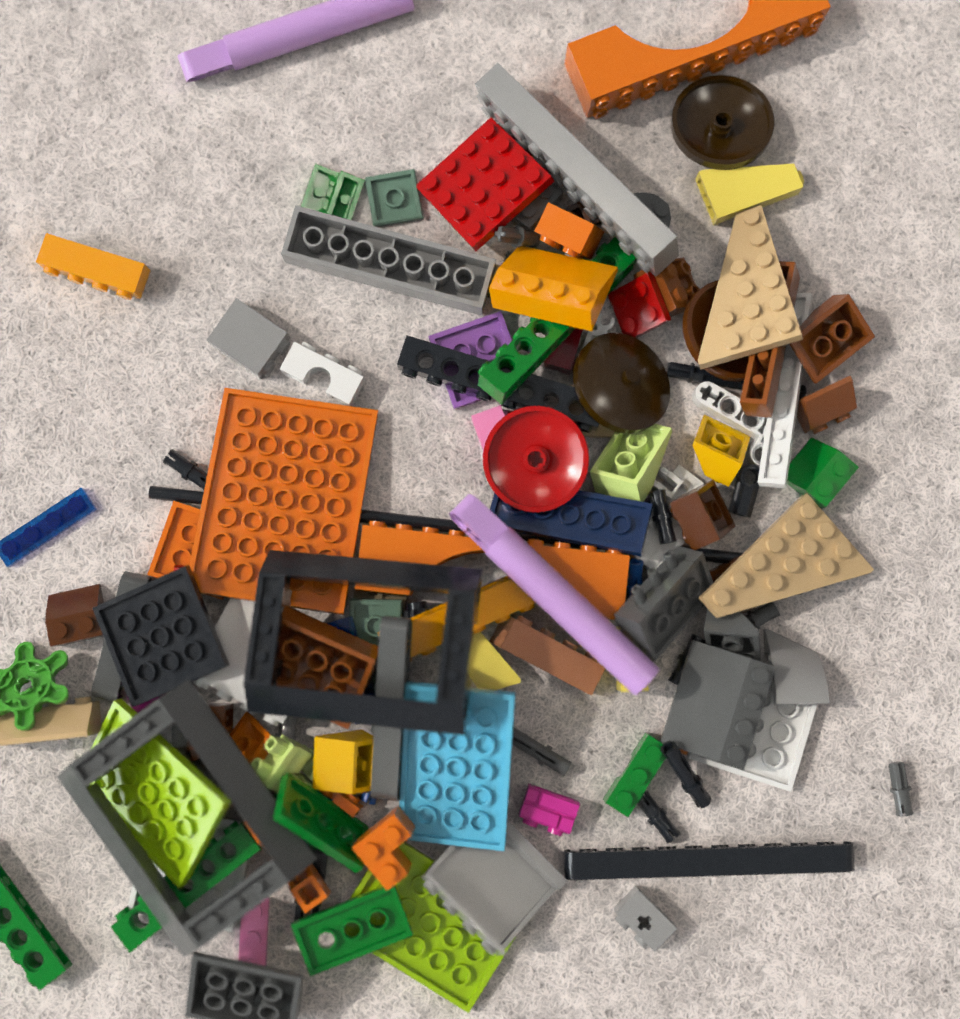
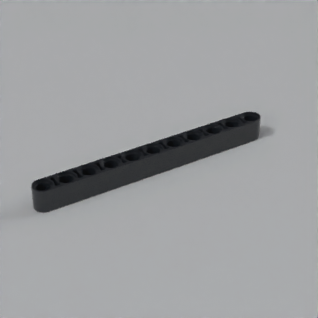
(713, 861)

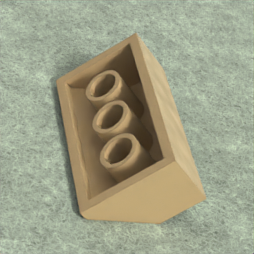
(55, 723)

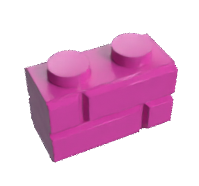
(548, 809)

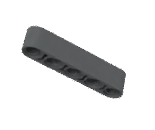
(107, 681)

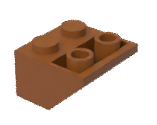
(675, 285)

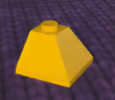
(720, 450)

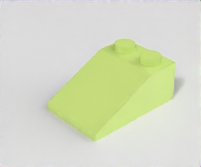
(631, 463)

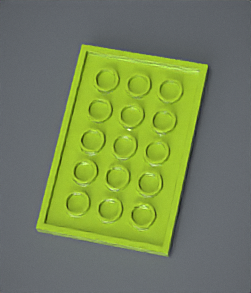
(162, 800)
(441, 949)

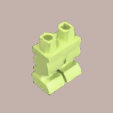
(283, 757)

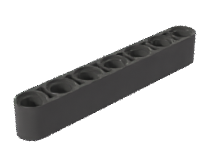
(392, 675)

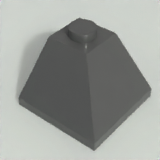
(733, 634)

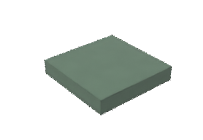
(394, 198)

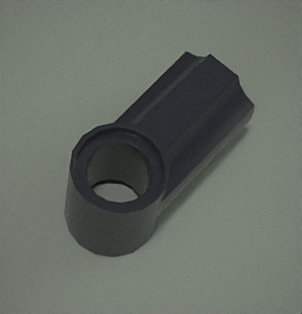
(744, 493)

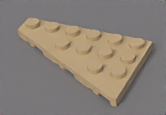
(751, 297)
(790, 558)

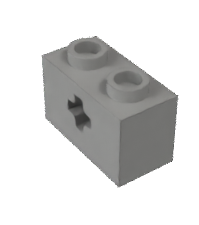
(636, 905)

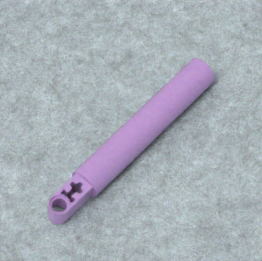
(287, 35)
(555, 595)

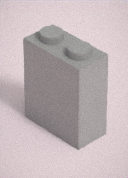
(249, 339)

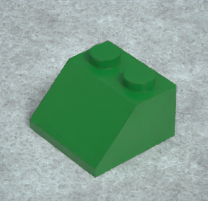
(820, 471)

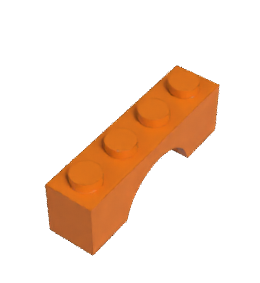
(307, 887)

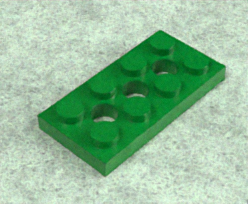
(331, 835)
(346, 947)

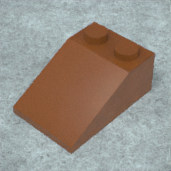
(831, 336)

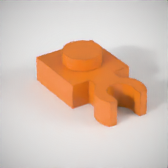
(346, 802)

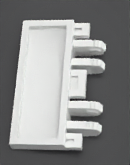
(683, 482)

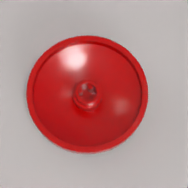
(535, 459)

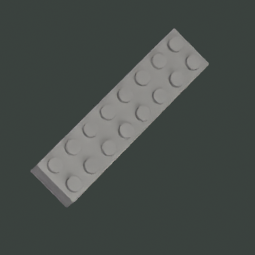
(388, 260)

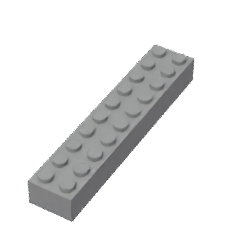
(578, 171)

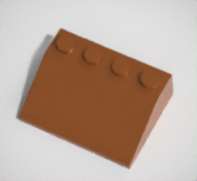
(323, 657)

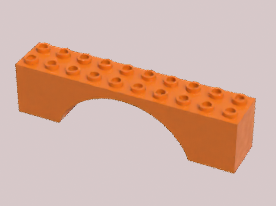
(616, 69)
(594, 574)

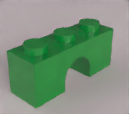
(636, 777)

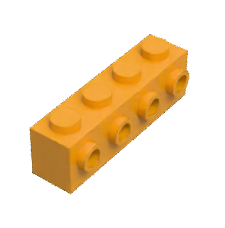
(93, 266)

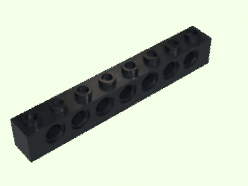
(417, 349)

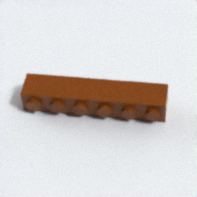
(765, 367)

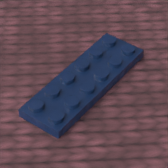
(584, 520)

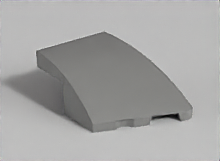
(798, 672)

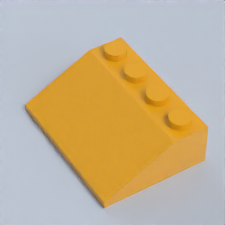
(552, 287)

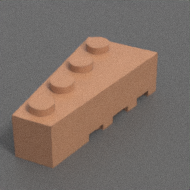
(548, 654)

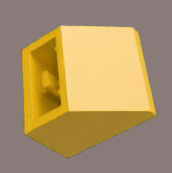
(343, 762)

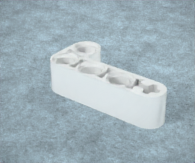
(735, 419)

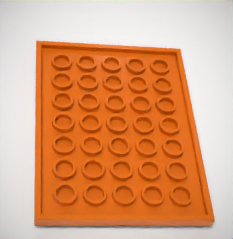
(281, 481)

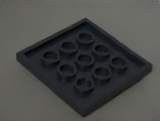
(160, 636)

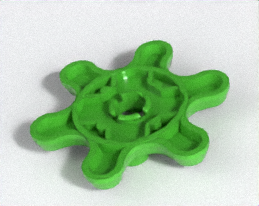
(42, 678)

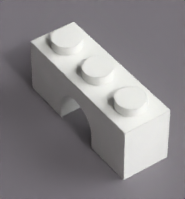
(304, 361)

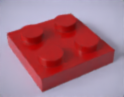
(639, 306)

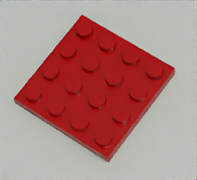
(484, 183)

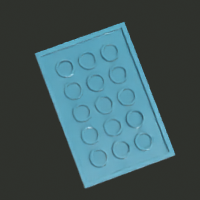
(460, 783)

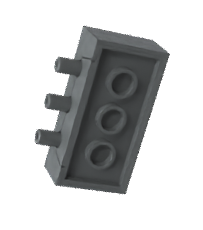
(665, 601)

